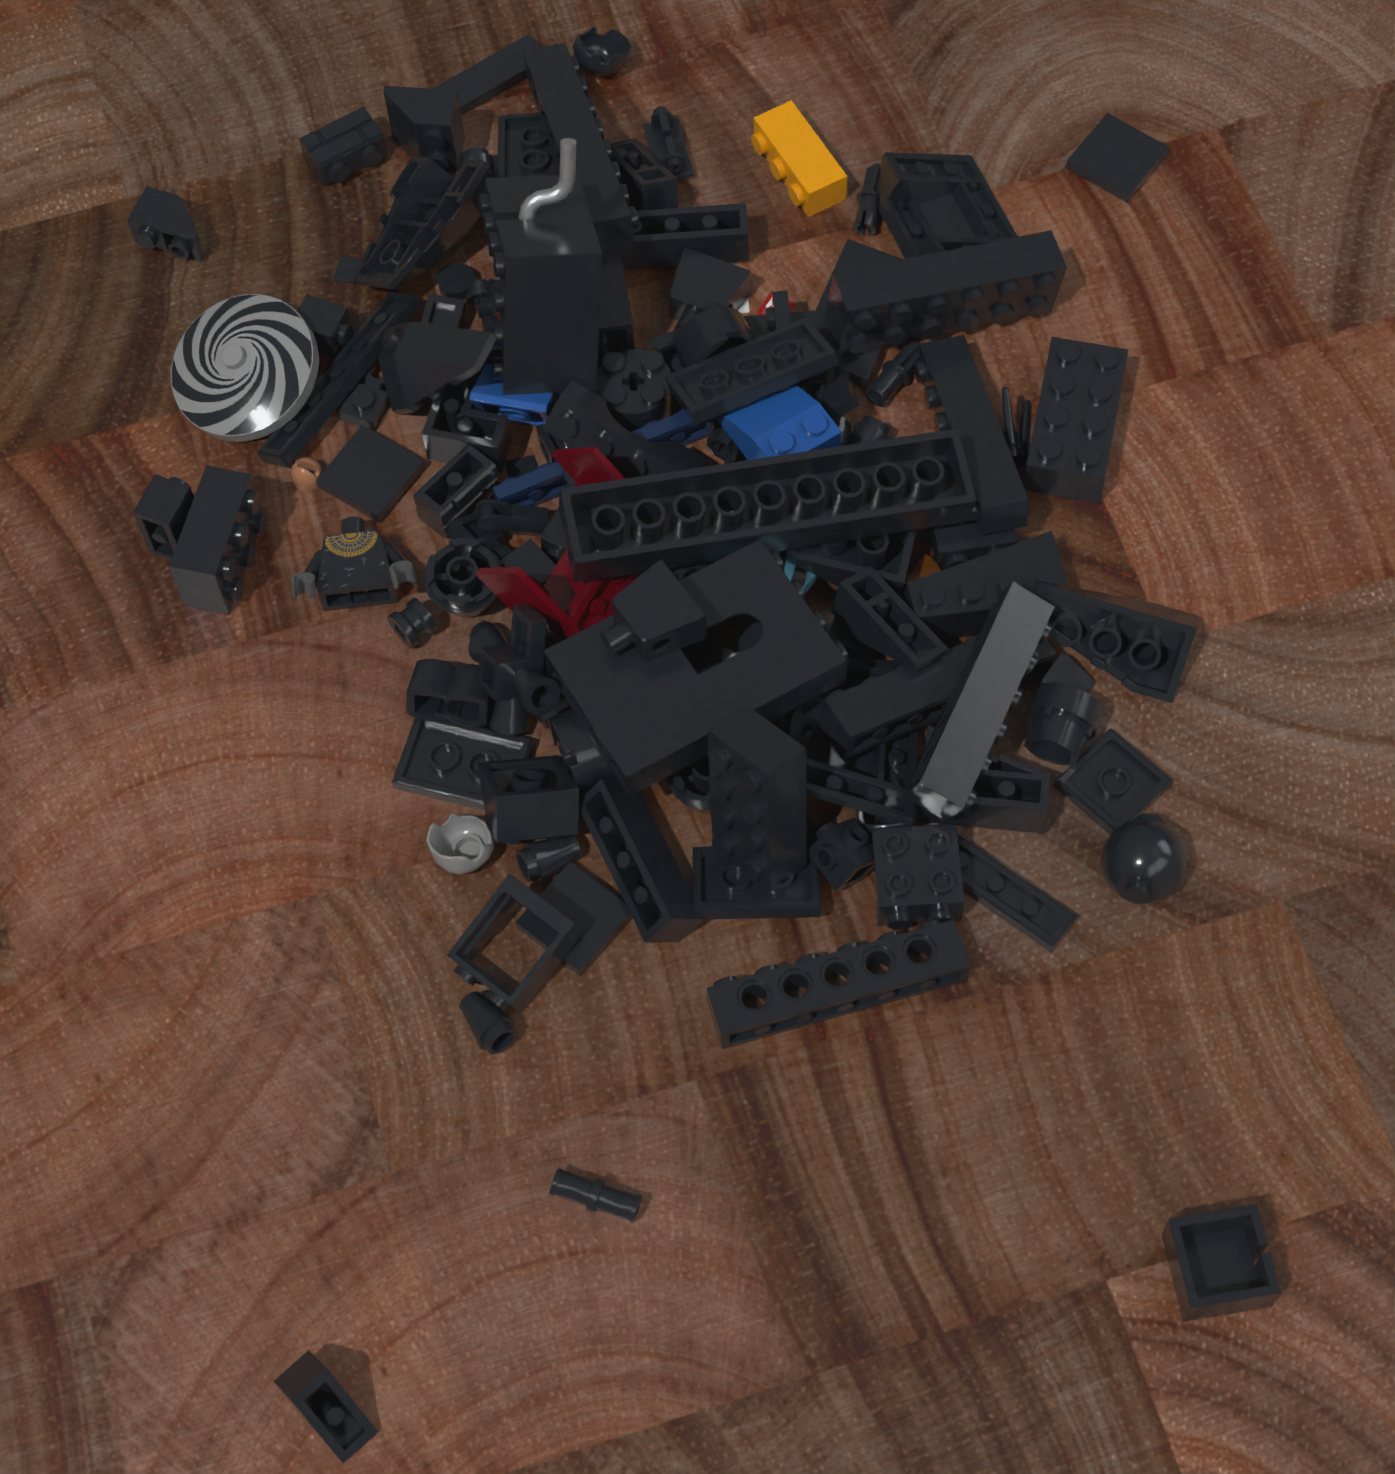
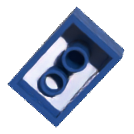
(781, 425)

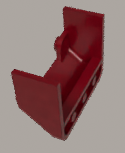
(564, 604)

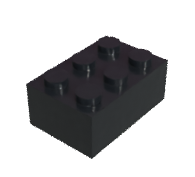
(218, 540)

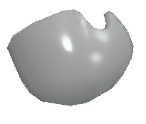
(460, 843)

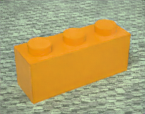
(799, 159)

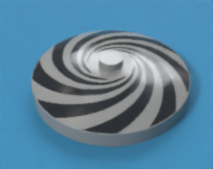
(244, 367)

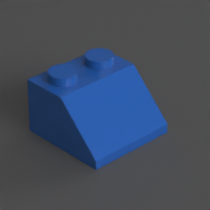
(520, 408)

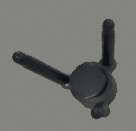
(1016, 444)

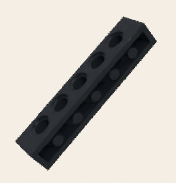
(823, 1001)

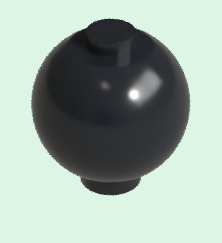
(1143, 860)

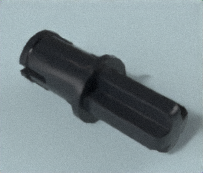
(868, 202)
(894, 375)

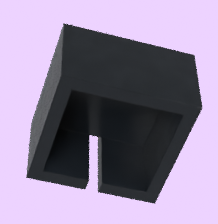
(1214, 1263)

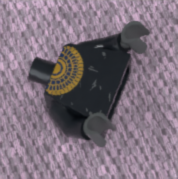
(354, 569)

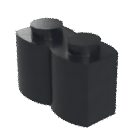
(447, 692)

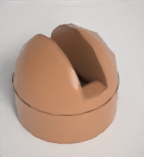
(304, 479)

